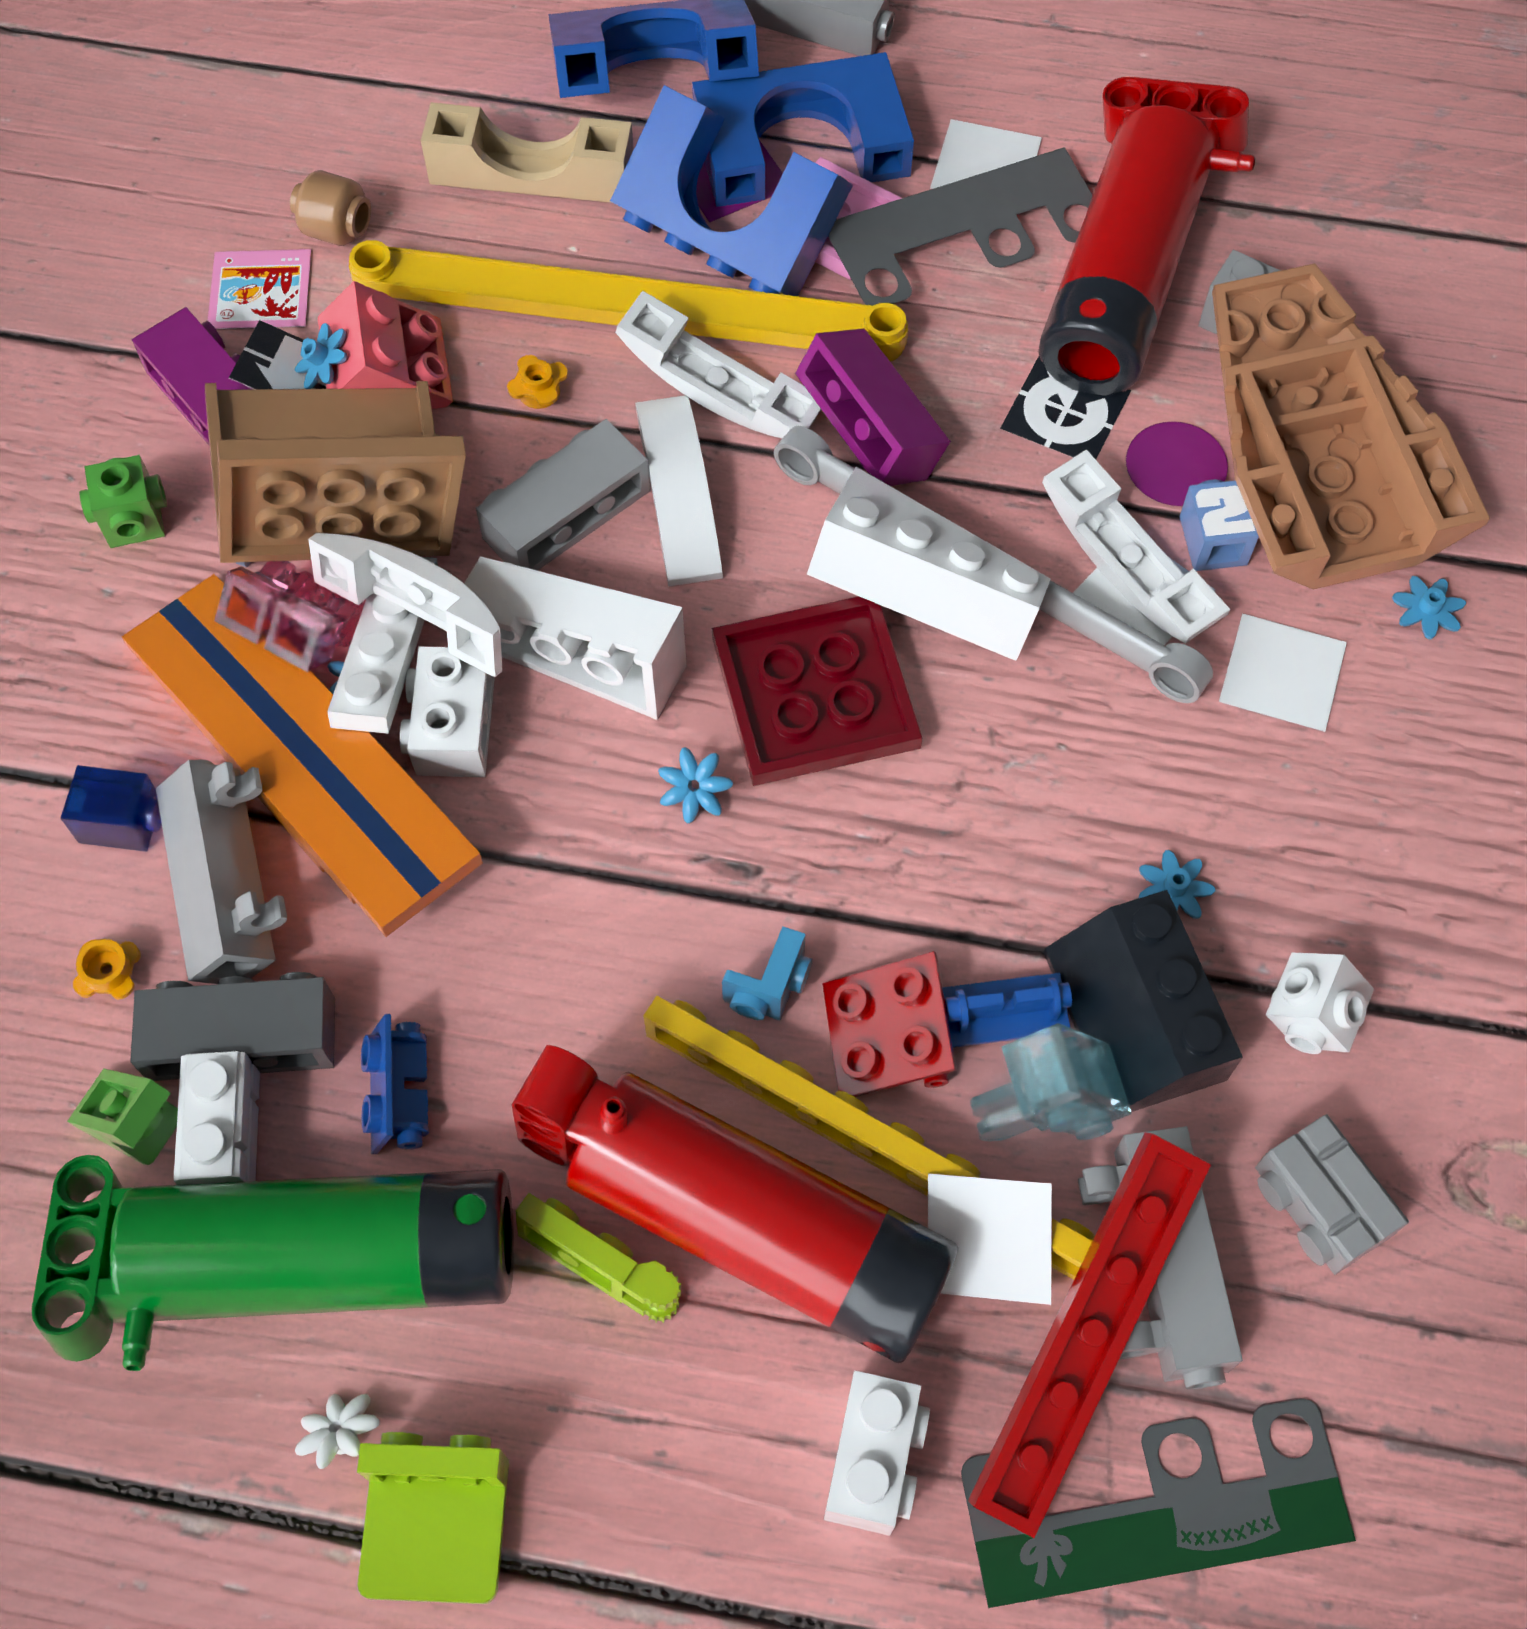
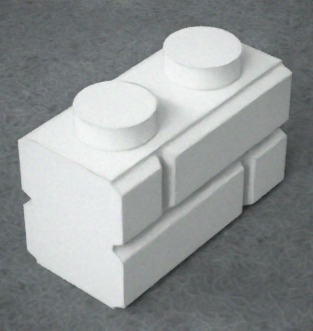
(217, 1119)

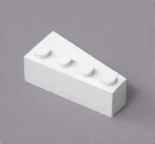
(926, 567)
(585, 633)

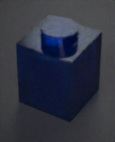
(112, 808)

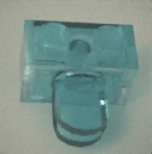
(1057, 1084)

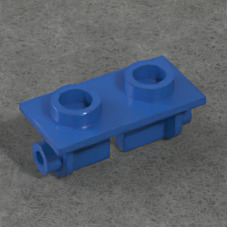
(1005, 1008)
(390, 1108)

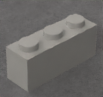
(564, 497)

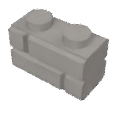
(1329, 1195)

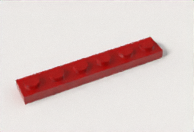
(1089, 1334)

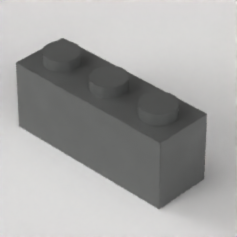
(275, 1022)

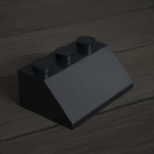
(1147, 998)

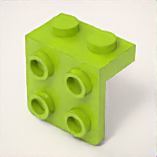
(432, 1519)

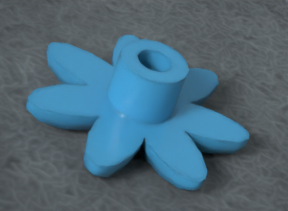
(320, 355)
(1429, 607)
(685, 791)
(1185, 890)

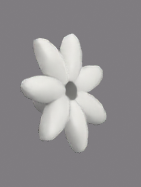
(338, 1430)

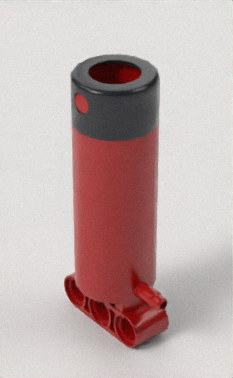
(1138, 224)
(736, 1202)

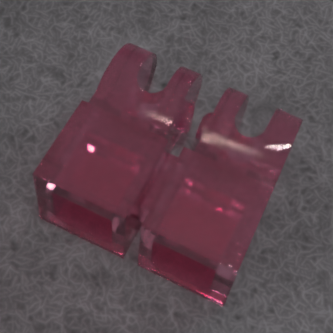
(288, 613)

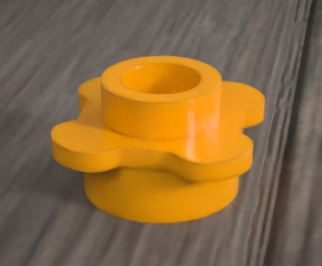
(538, 393)
(96, 955)

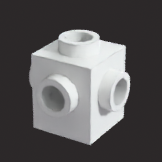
(1320, 1002)

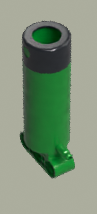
(263, 1250)

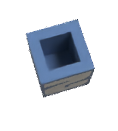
(1217, 526)

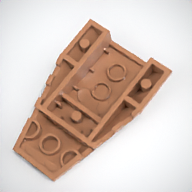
(1329, 439)

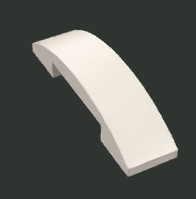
(709, 376)
(679, 490)
(1127, 554)
(363, 566)

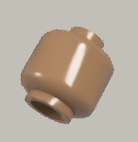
(330, 208)

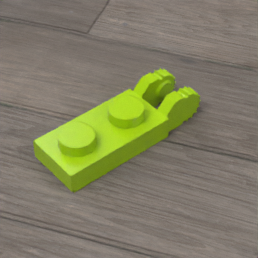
(599, 1260)

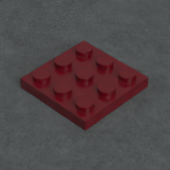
(815, 689)

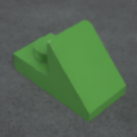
(127, 1114)

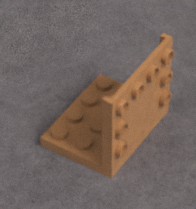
(330, 466)

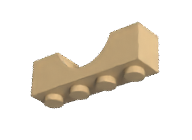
(473, 153)

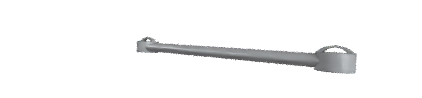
(1173, 669)

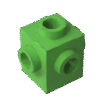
(124, 500)

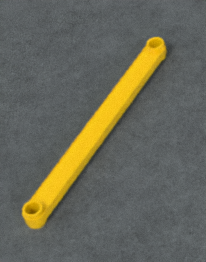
(608, 297)

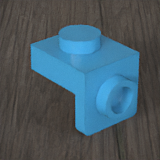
(784, 973)

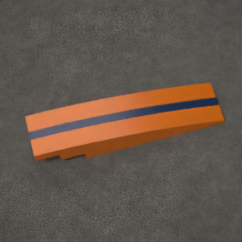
(323, 784)

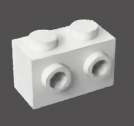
(447, 715)
(873, 1453)

